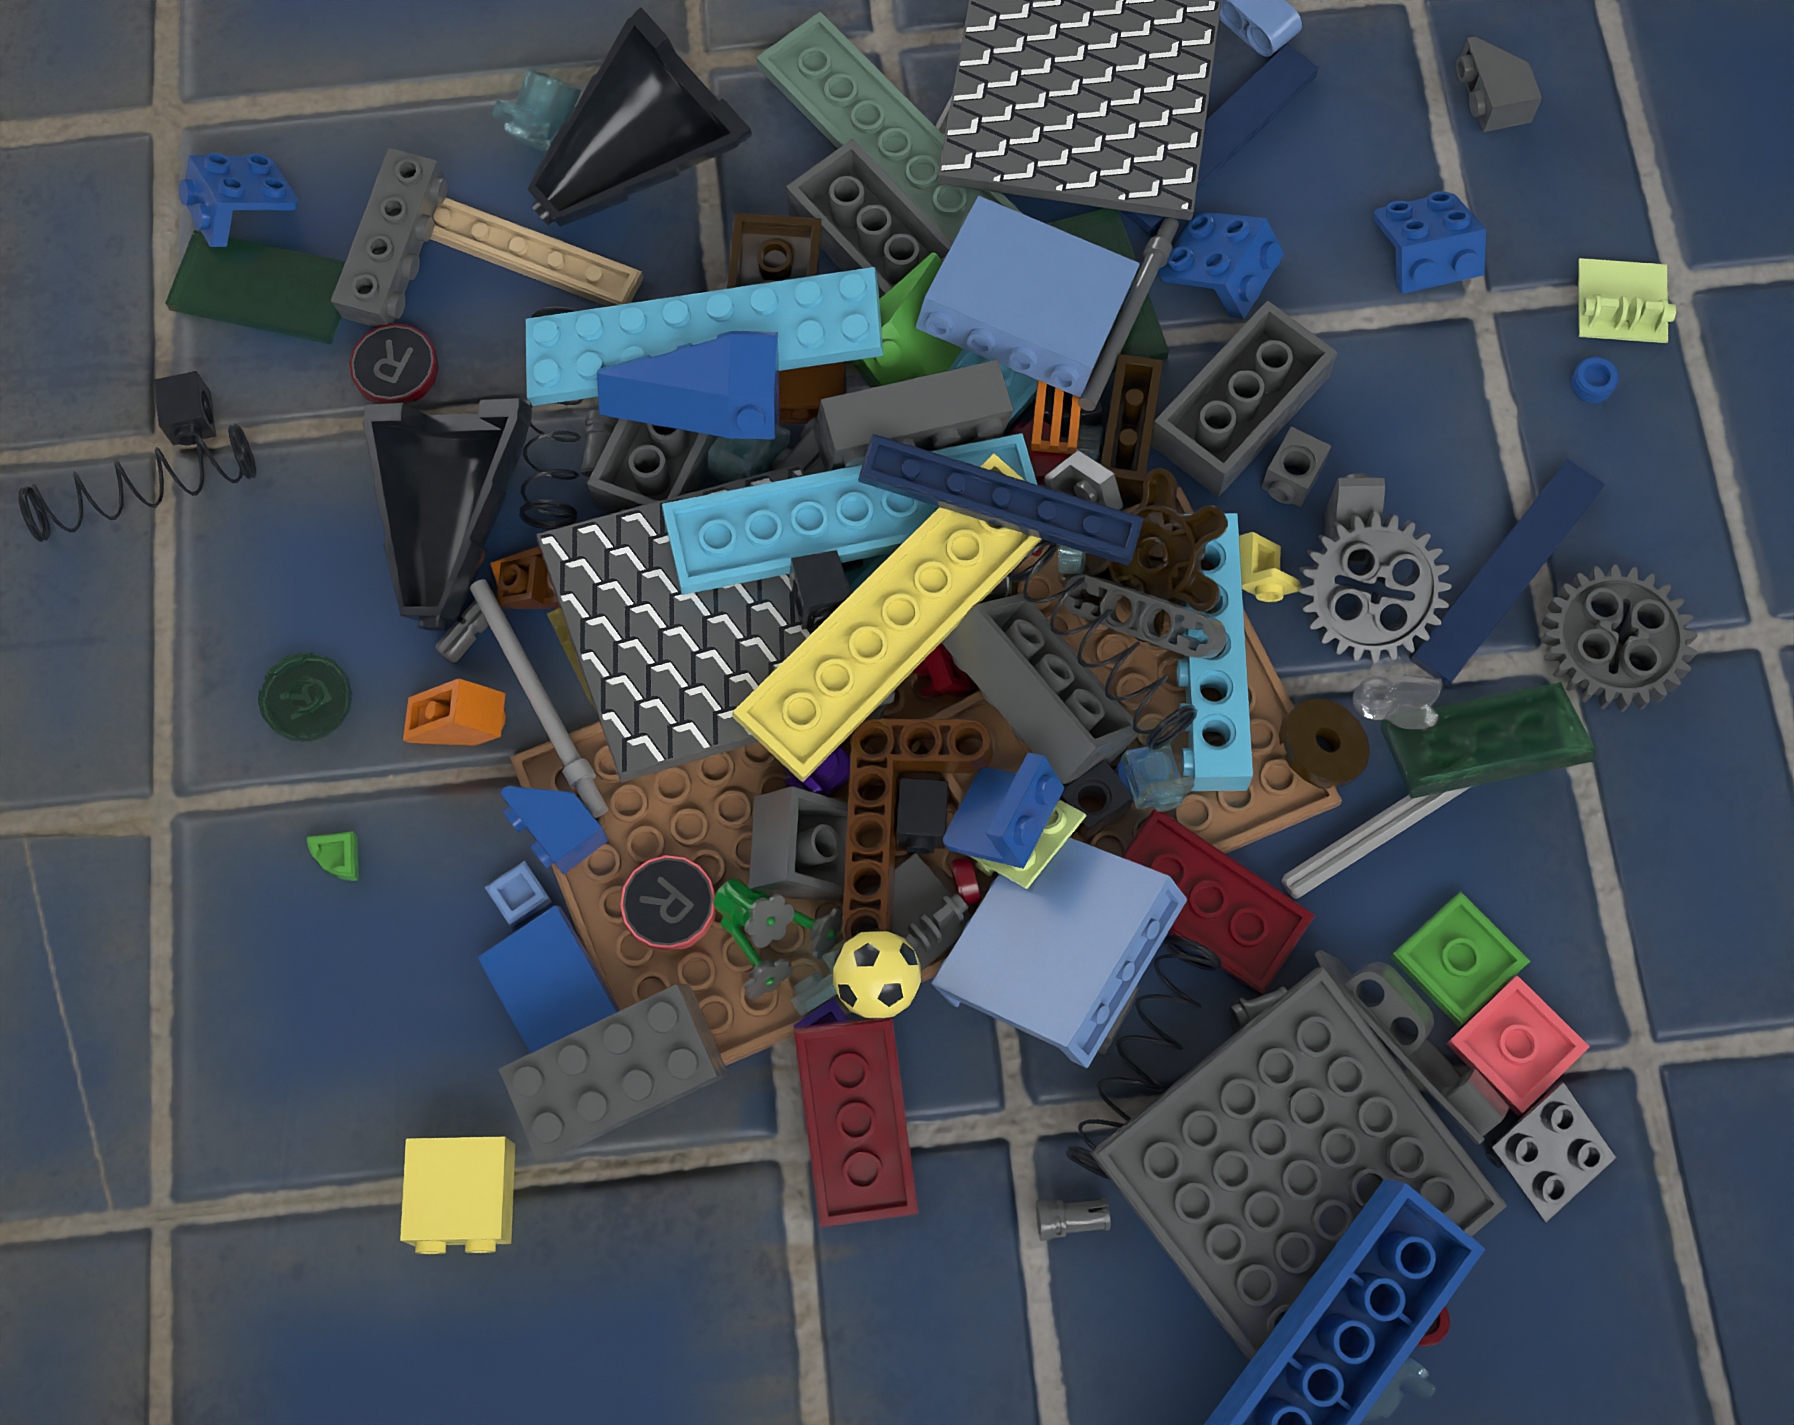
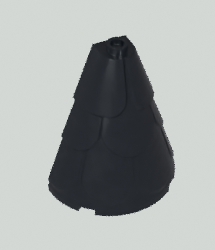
(632, 128)
(440, 497)

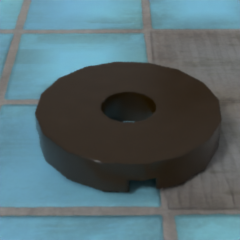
(1339, 728)

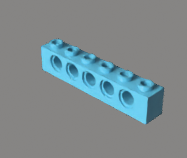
(1231, 764)

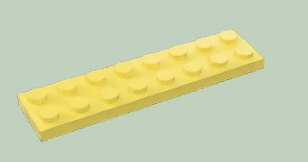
(880, 635)

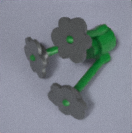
(766, 920)

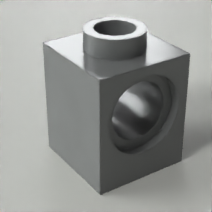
(1296, 451)

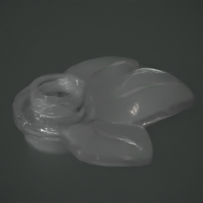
(1397, 695)

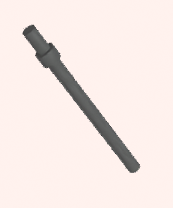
(1155, 256)

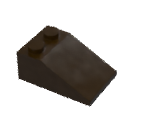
(773, 249)

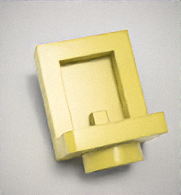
(1262, 569)

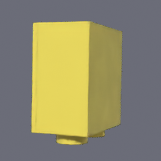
(458, 1193)

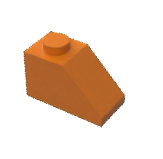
(455, 714)

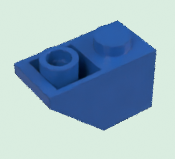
(558, 823)

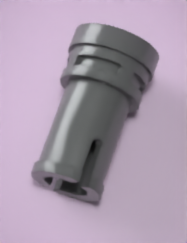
(597, 431)
(1059, 1218)

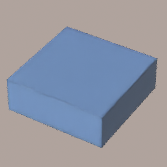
(518, 894)

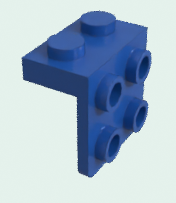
(228, 183)
(1433, 240)
(1227, 255)
(1005, 812)

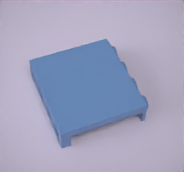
(1027, 296)
(1063, 949)

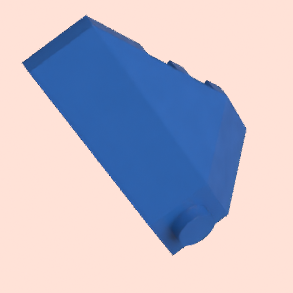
(705, 388)

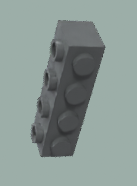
(390, 239)

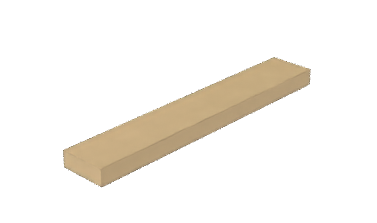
(534, 254)

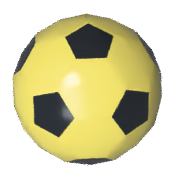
(876, 974)

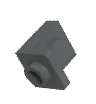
(1086, 480)

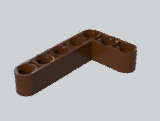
(882, 813)

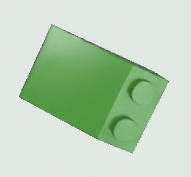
(907, 350)

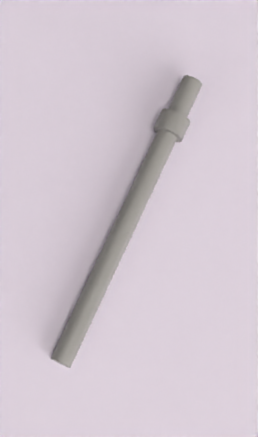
(577, 770)

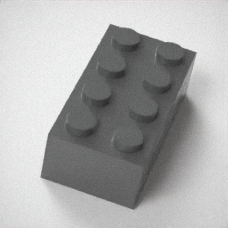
(865, 216)
(1242, 398)
(920, 412)
(648, 465)
(1040, 686)
(613, 1072)

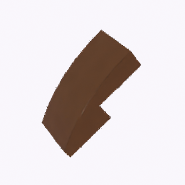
(525, 585)

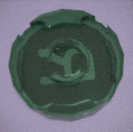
(305, 697)

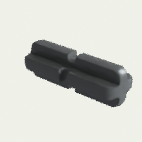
(461, 634)

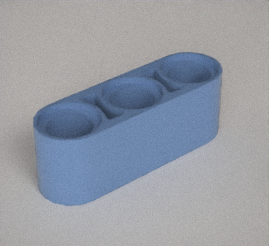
(1261, 23)

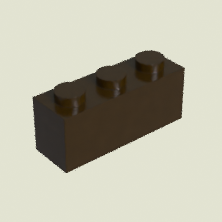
(1131, 423)

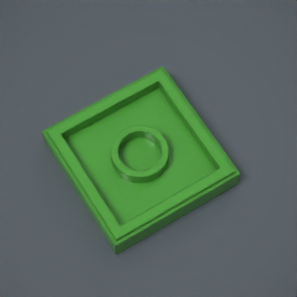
(1460, 959)

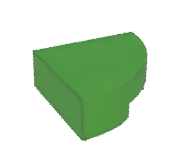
(336, 854)

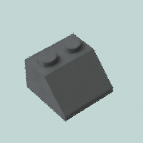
(799, 845)

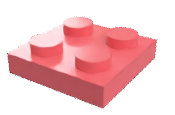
(1518, 1045)

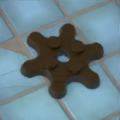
(1183, 547)

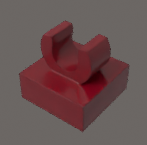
(944, 673)

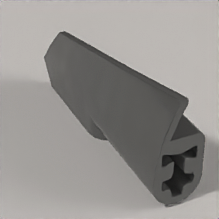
(1465, 1098)

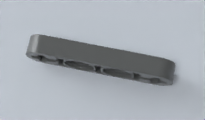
(1142, 617)

